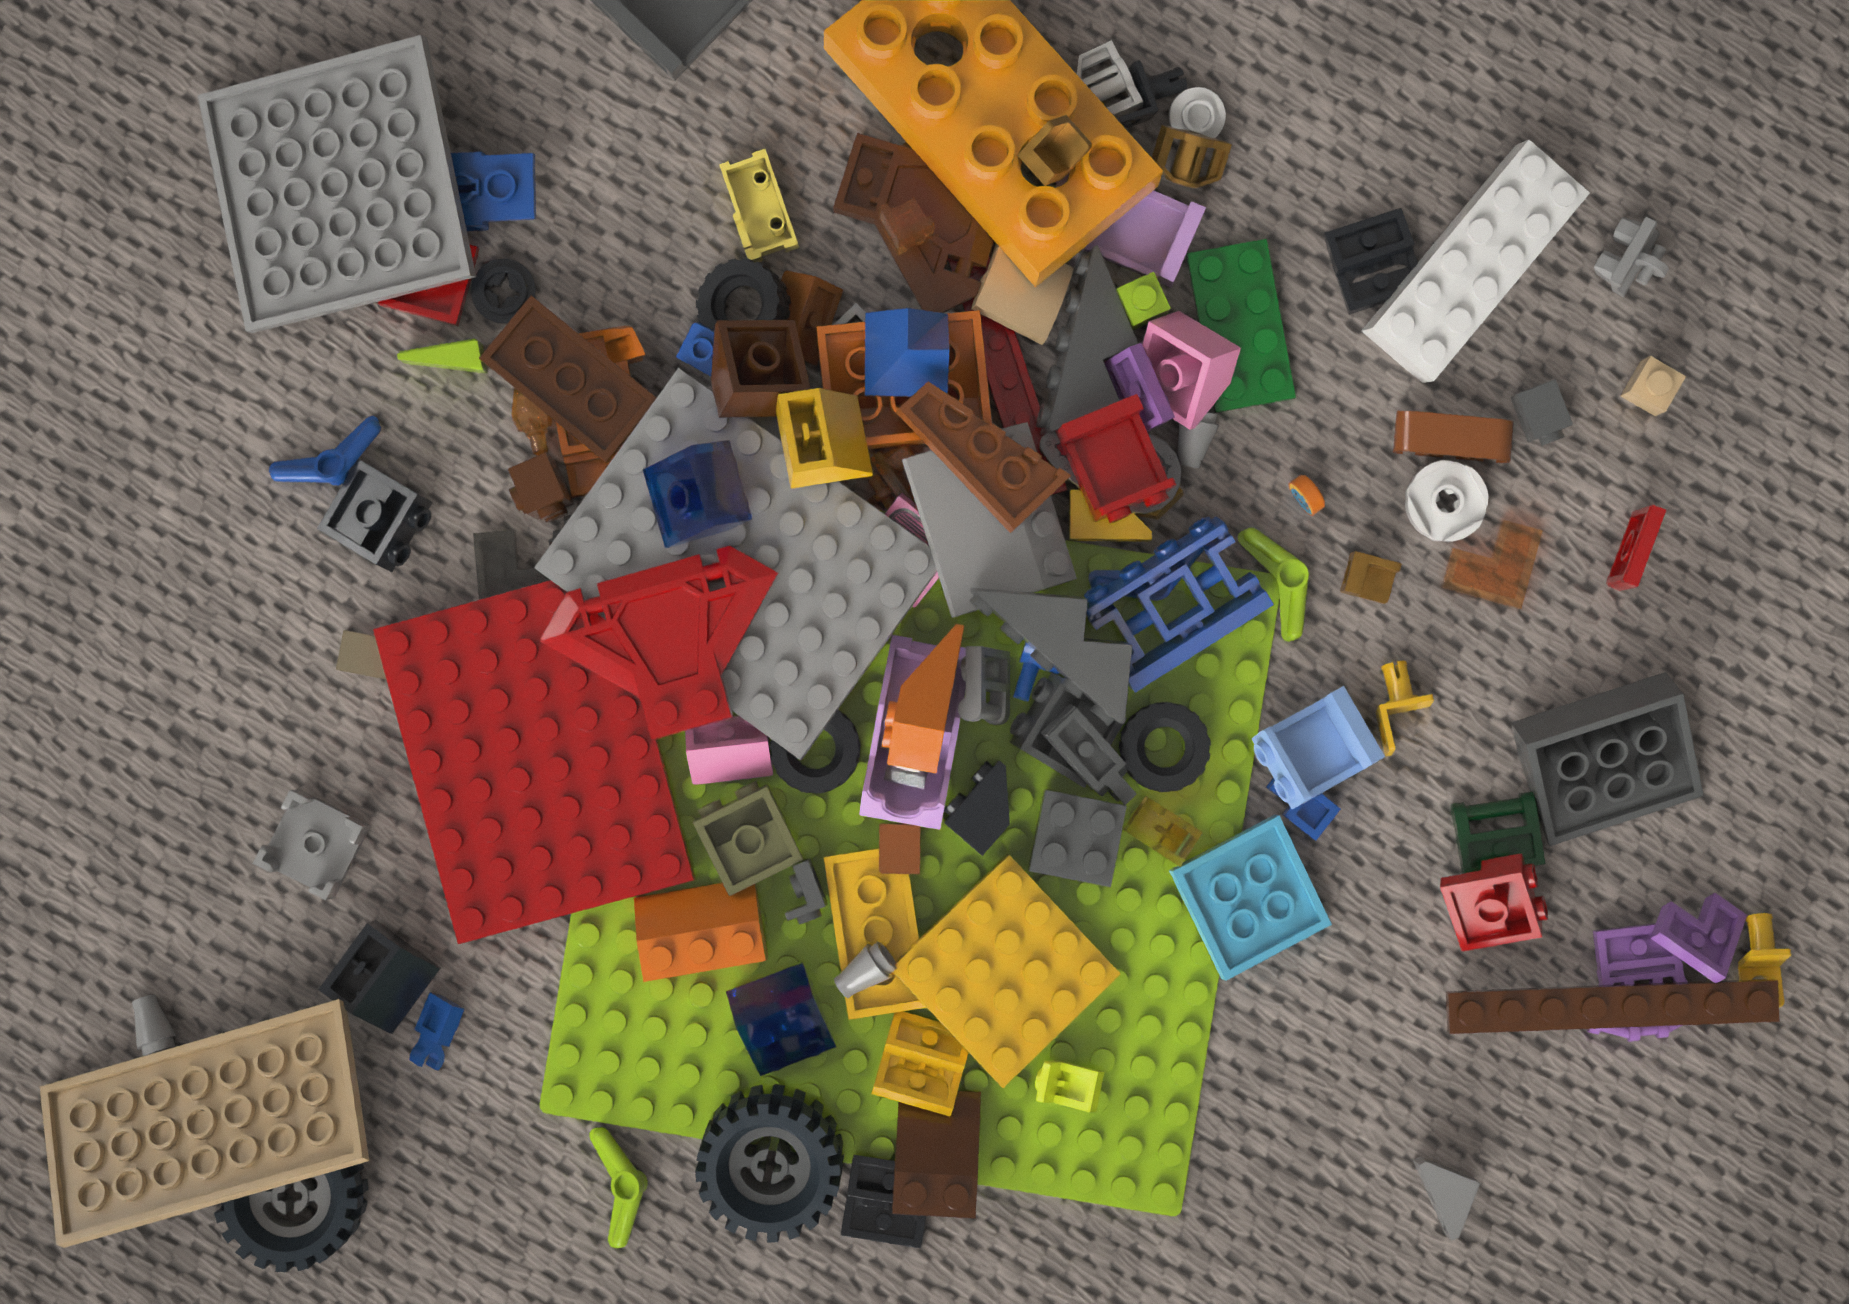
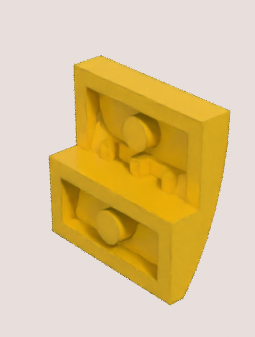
(920, 1064)

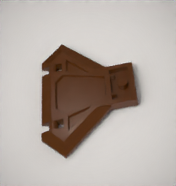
(893, 175)

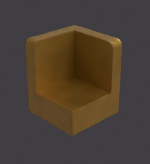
(1055, 150)
(1369, 577)

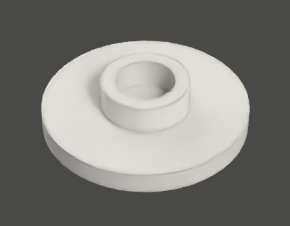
(1198, 111)

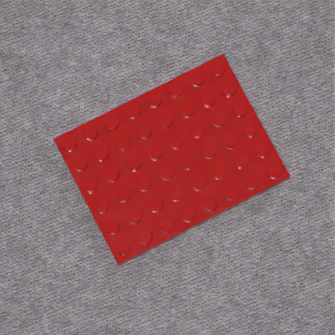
(527, 767)

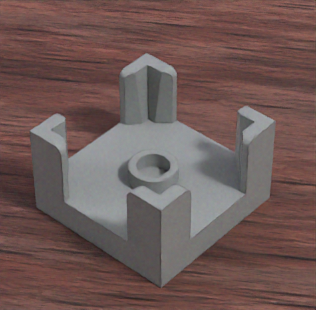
(313, 844)

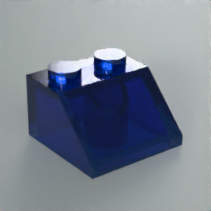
(697, 493)

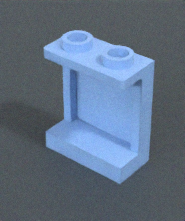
(1317, 748)

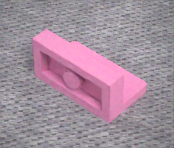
(727, 752)

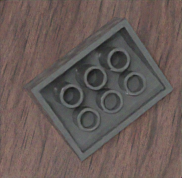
(1609, 758)

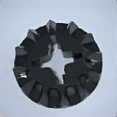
(493, 275)

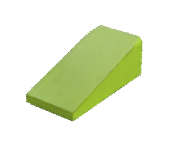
(455, 355)

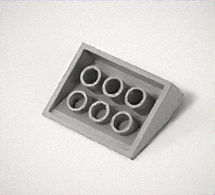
(973, 546)

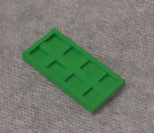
(1240, 302)

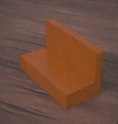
(811, 306)

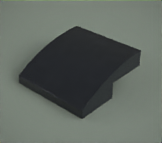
(1369, 248)
(870, 1206)

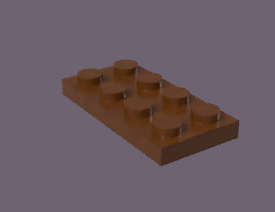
(568, 379)

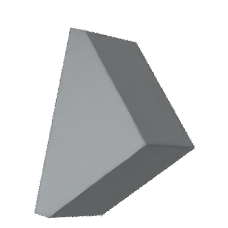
(1449, 1194)

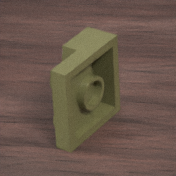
(747, 837)

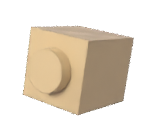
(1653, 386)

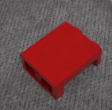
(1114, 460)

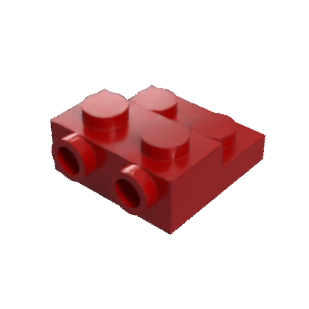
(1495, 903)

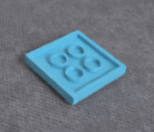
(1250, 897)

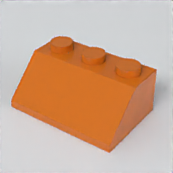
(698, 931)

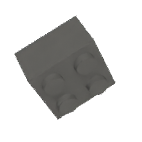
(1077, 838)

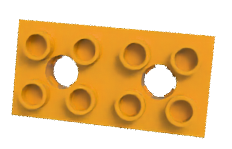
(984, 111)

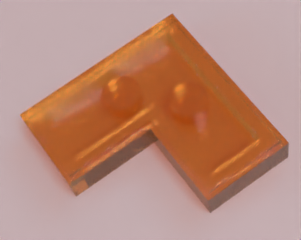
(1501, 577)

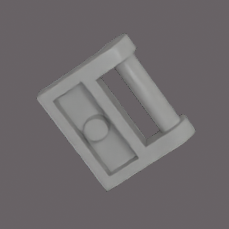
(984, 672)

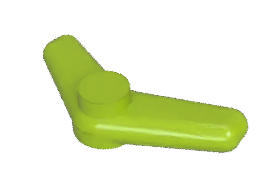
(1291, 577)
(626, 1186)

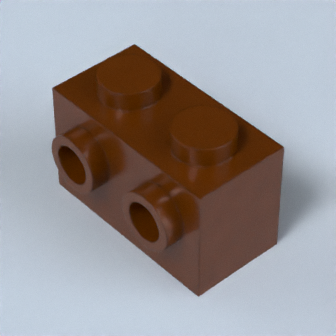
(540, 488)

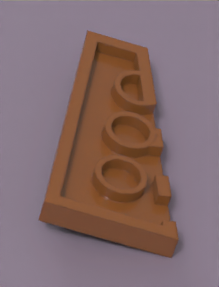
(991, 465)

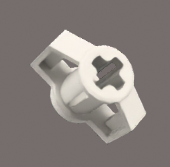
(1111, 79)

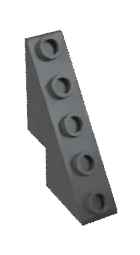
(1093, 335)
(1056, 633)

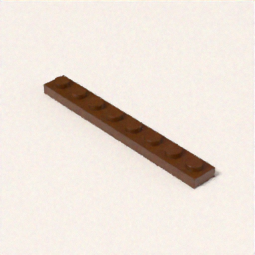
(1612, 1006)

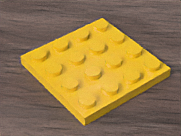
(1005, 971)

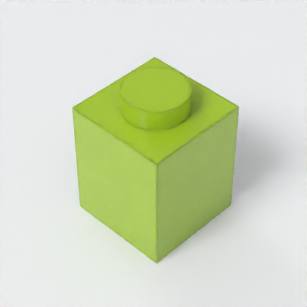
(1143, 300)

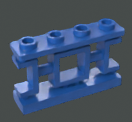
(1196, 627)

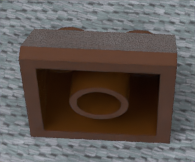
(754, 365)

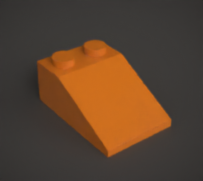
(919, 717)

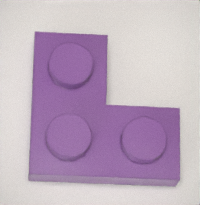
(1701, 942)

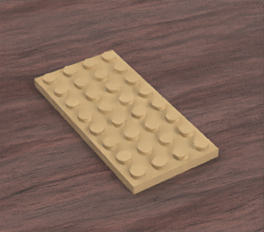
(203, 1123)

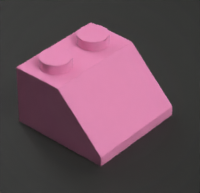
(1190, 364)

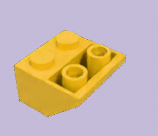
(822, 437)

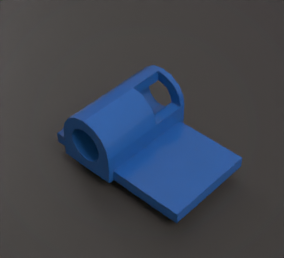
(495, 187)

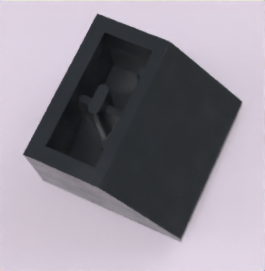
(984, 811)
(380, 977)

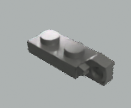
(1089, 754)

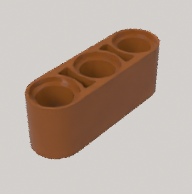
(1453, 435)

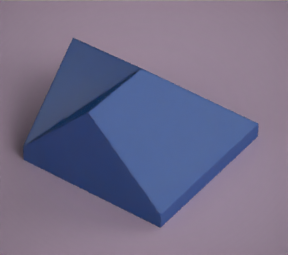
(905, 351)

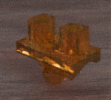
(890, 467)

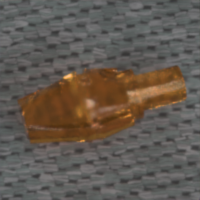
(531, 421)

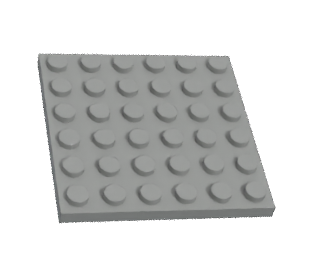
(336, 184)

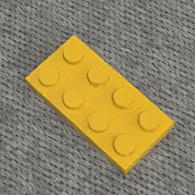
(871, 910)

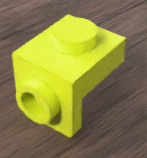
(1069, 1085)

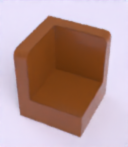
(899, 848)

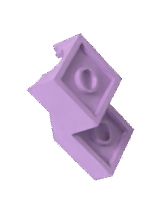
(899, 801)

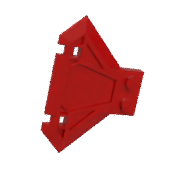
(666, 634)

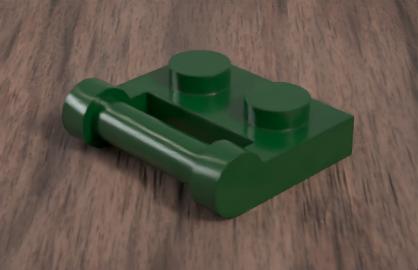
(1499, 842)

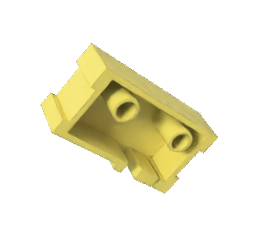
(758, 207)

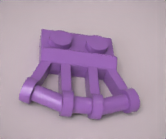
(1631, 956)

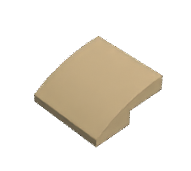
(1015, 302)

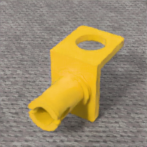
(1400, 700)
(1763, 957)

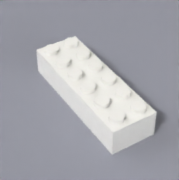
(1475, 261)

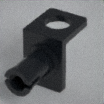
(1152, 89)

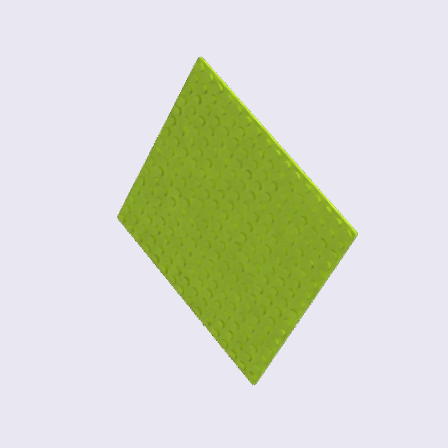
(669, 1047)

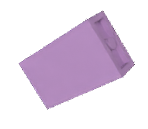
(1150, 236)

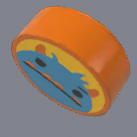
(1307, 494)

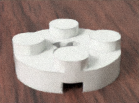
(1468, 509)

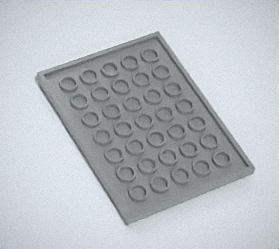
(838, 559)

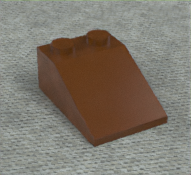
(937, 1159)

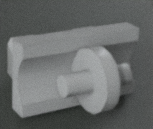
(1640, 240)

